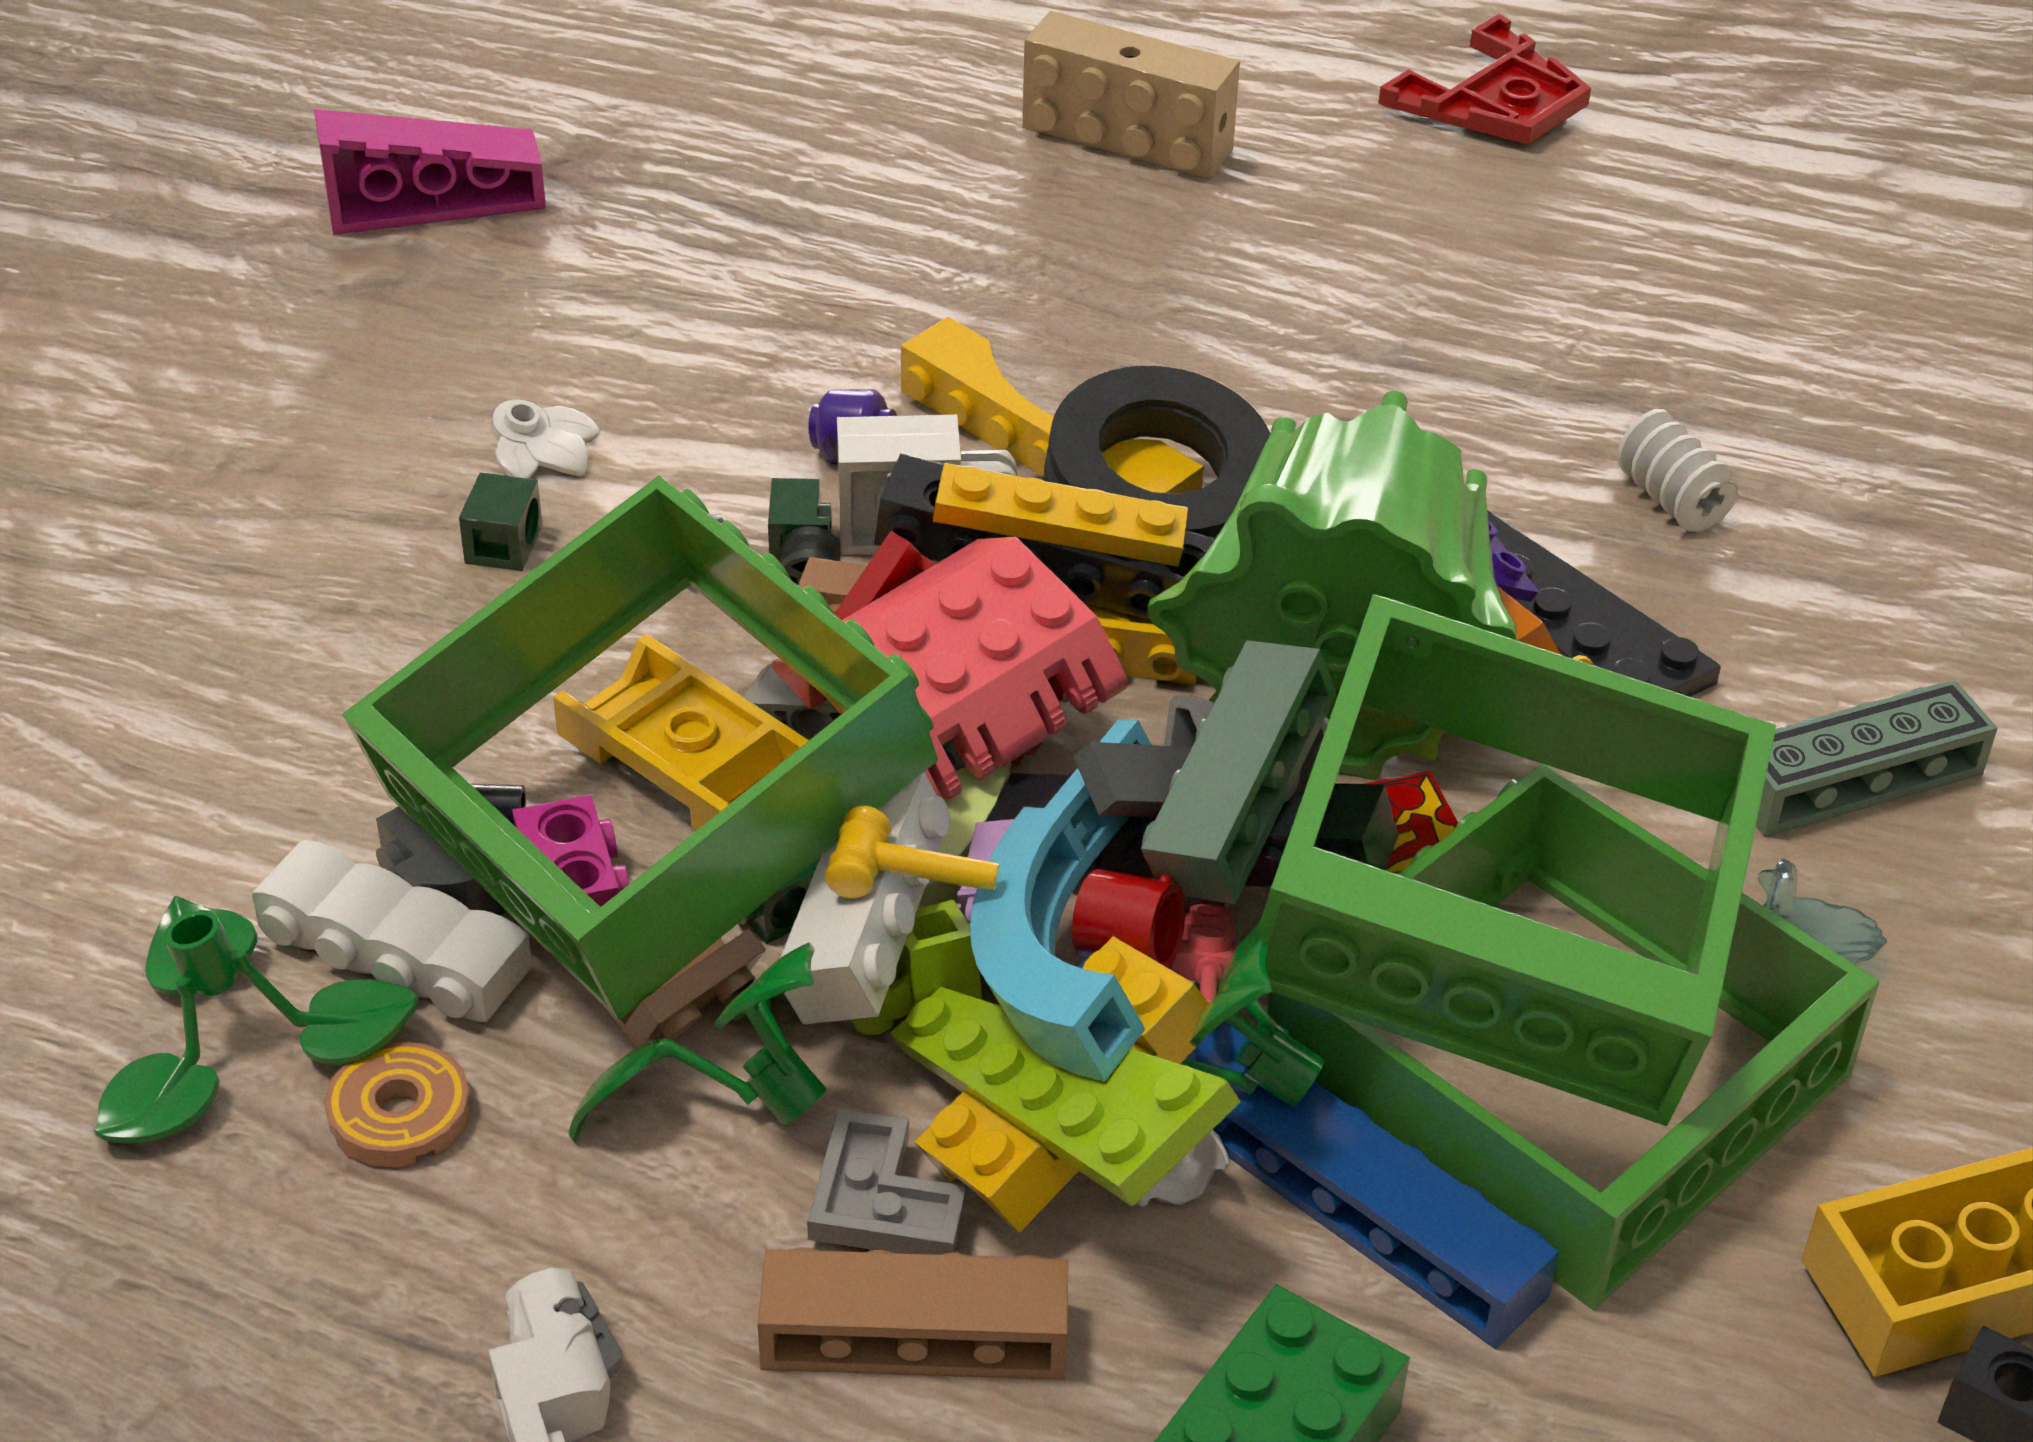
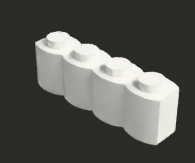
(398, 932)

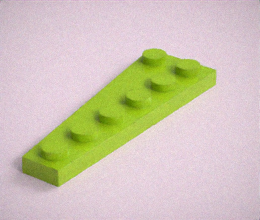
(1112, 1131)

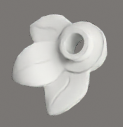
(541, 437)

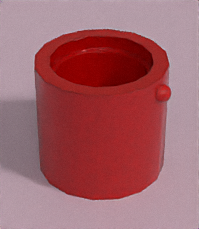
(1132, 909)

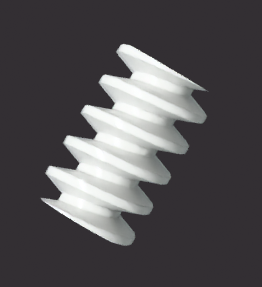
(1677, 471)

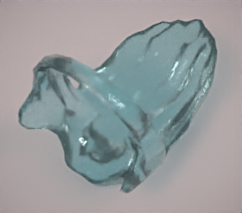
(1835, 926)

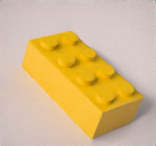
(1929, 1261)

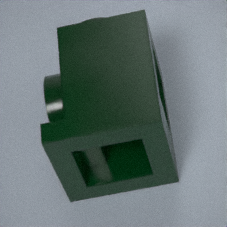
(795, 505)

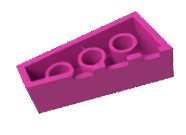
(423, 170)

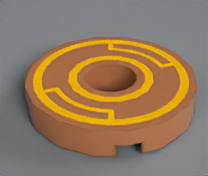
(391, 1073)

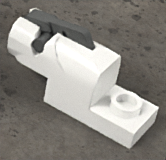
(558, 1360)

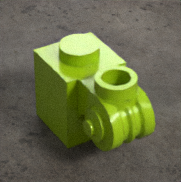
(933, 957)

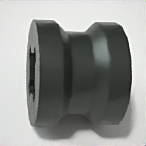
(806, 543)

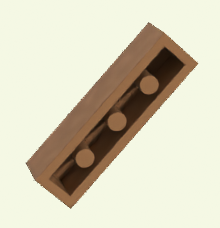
(913, 1314)

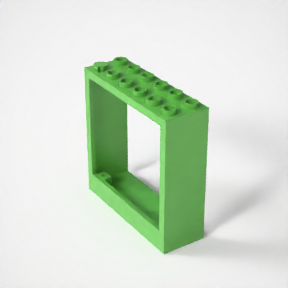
(556, 625)
(1649, 899)
(1485, 976)

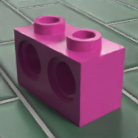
(576, 843)

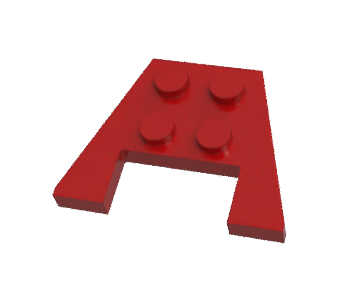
(1510, 98)

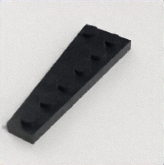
(1602, 626)

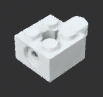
(869, 452)

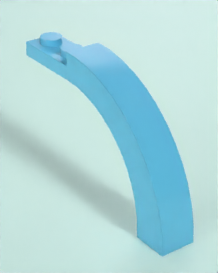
(1057, 1009)

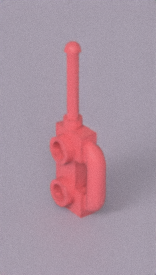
(1205, 946)

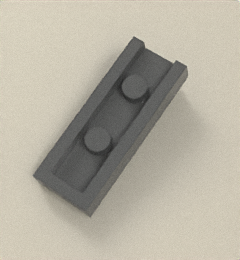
(1129, 777)

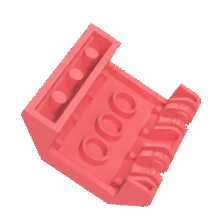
(983, 644)

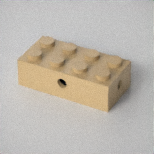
(1130, 94)

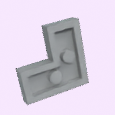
(869, 1204)

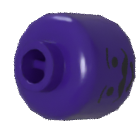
(841, 403)

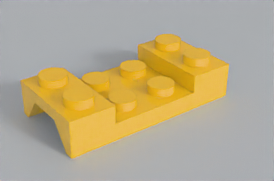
(678, 730)
(1006, 1163)

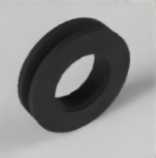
(1165, 406)

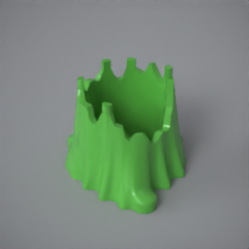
(1323, 530)

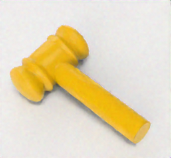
(865, 850)

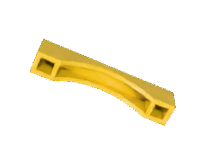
(957, 375)

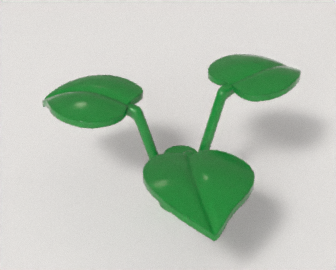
(201, 953)
(1268, 1053)
(774, 1071)

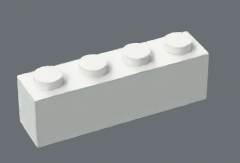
(864, 936)

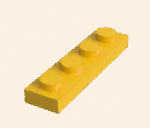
(1061, 514)

